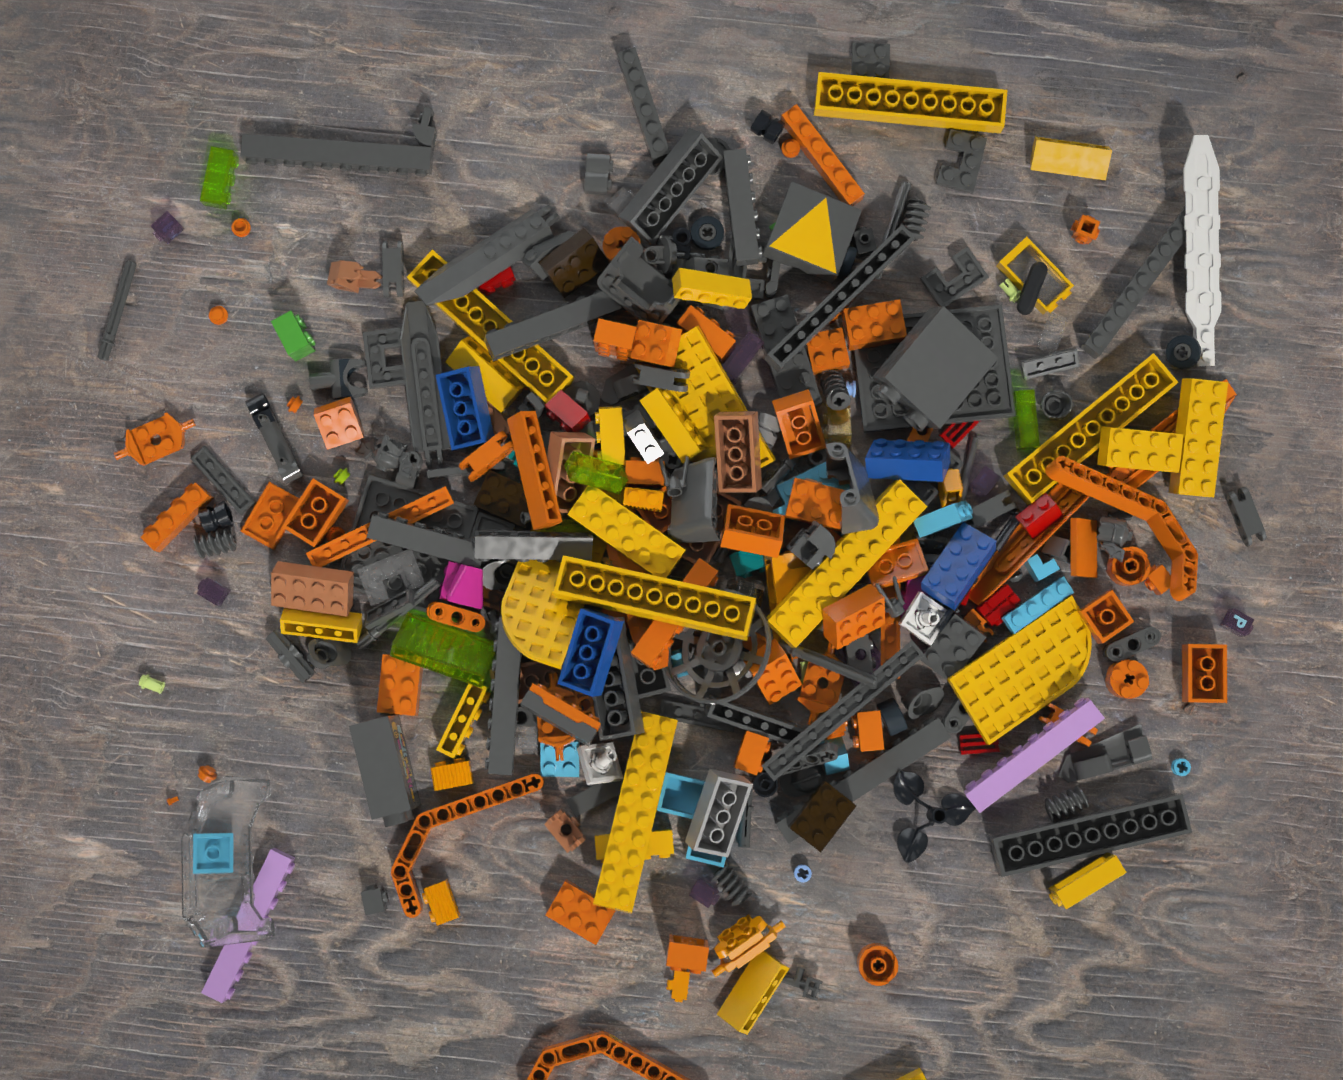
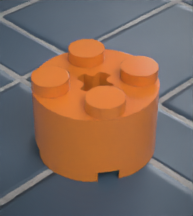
(615, 238)
(1139, 567)
(1117, 674)
(885, 972)

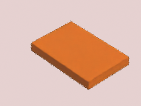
(269, 515)
(1083, 547)
(900, 560)

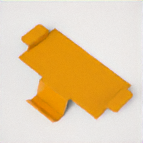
(679, 985)

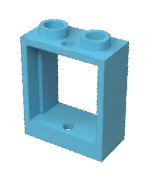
(943, 518)

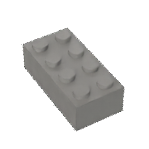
(718, 813)

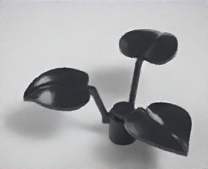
(954, 811)

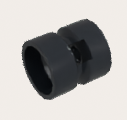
(767, 127)
(217, 516)
(764, 784)

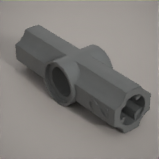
(290, 655)

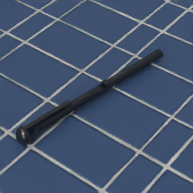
(1001, 540)

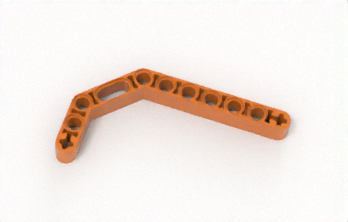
(1139, 504)
(435, 820)
(607, 1050)

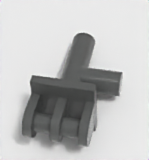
(797, 982)

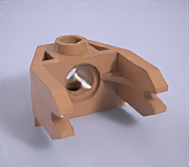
(350, 277)
(567, 841)

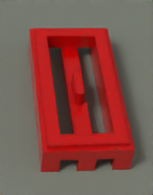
(948, 439)
(976, 751)

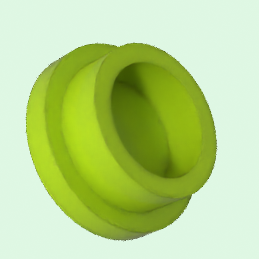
(341, 475)

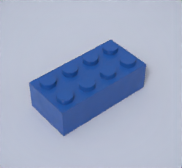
(465, 407)
(908, 460)
(958, 566)
(590, 652)

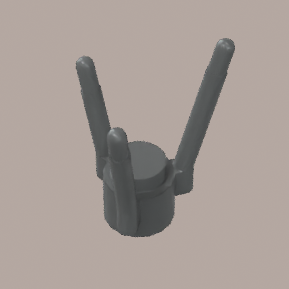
(673, 484)
(893, 606)

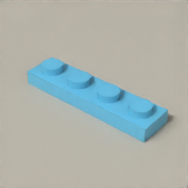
(1037, 605)

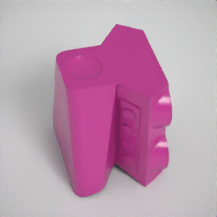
(462, 585)

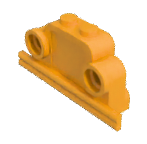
(782, 576)

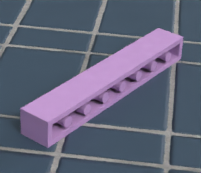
(1033, 754)
(232, 957)

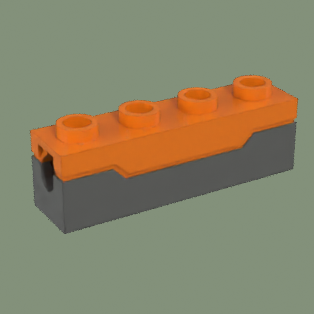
(561, 714)

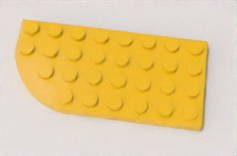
(707, 392)
(533, 616)
(1025, 671)

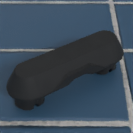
(1032, 288)

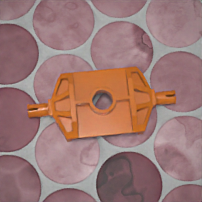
(140, 444)
(818, 698)
(548, 733)

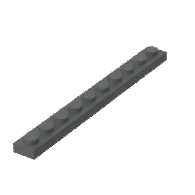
(842, 711)

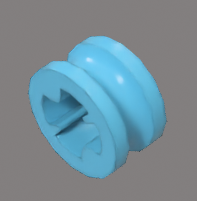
(1175, 769)

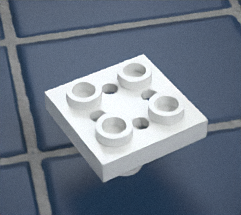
(923, 618)
(605, 763)

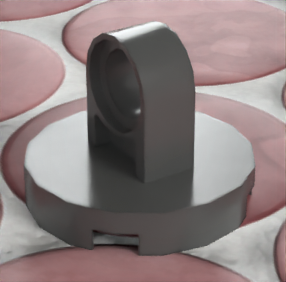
(664, 254)
(585, 395)

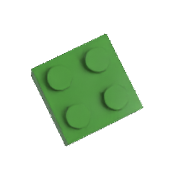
(293, 335)

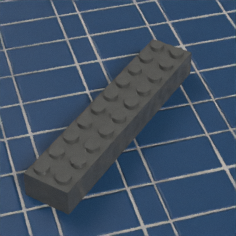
(1090, 834)

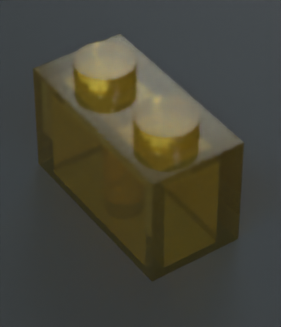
(837, 426)

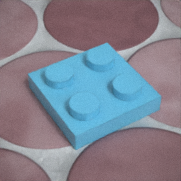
(568, 768)
(213, 853)

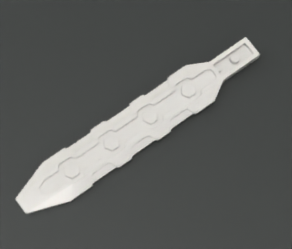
(1202, 254)

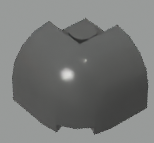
(812, 544)

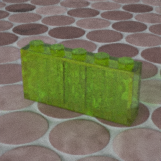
(443, 649)

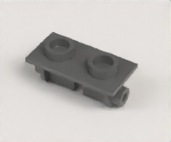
(932, 546)

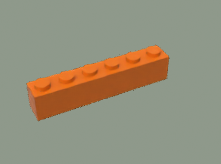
(822, 156)
(534, 470)
(660, 634)

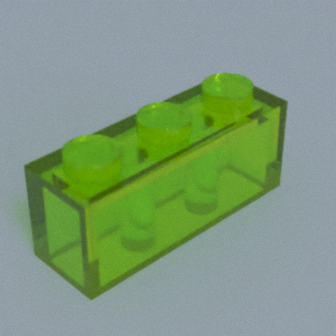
(219, 178)
(1026, 420)
(596, 472)

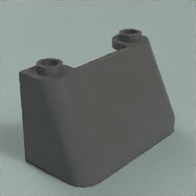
(638, 285)
(858, 502)
(695, 509)

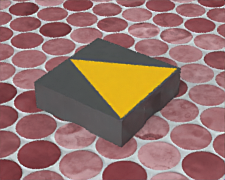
(812, 232)

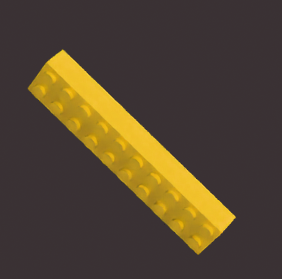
(910, 102)
(477, 316)
(1082, 434)
(852, 558)
(655, 597)
(635, 814)

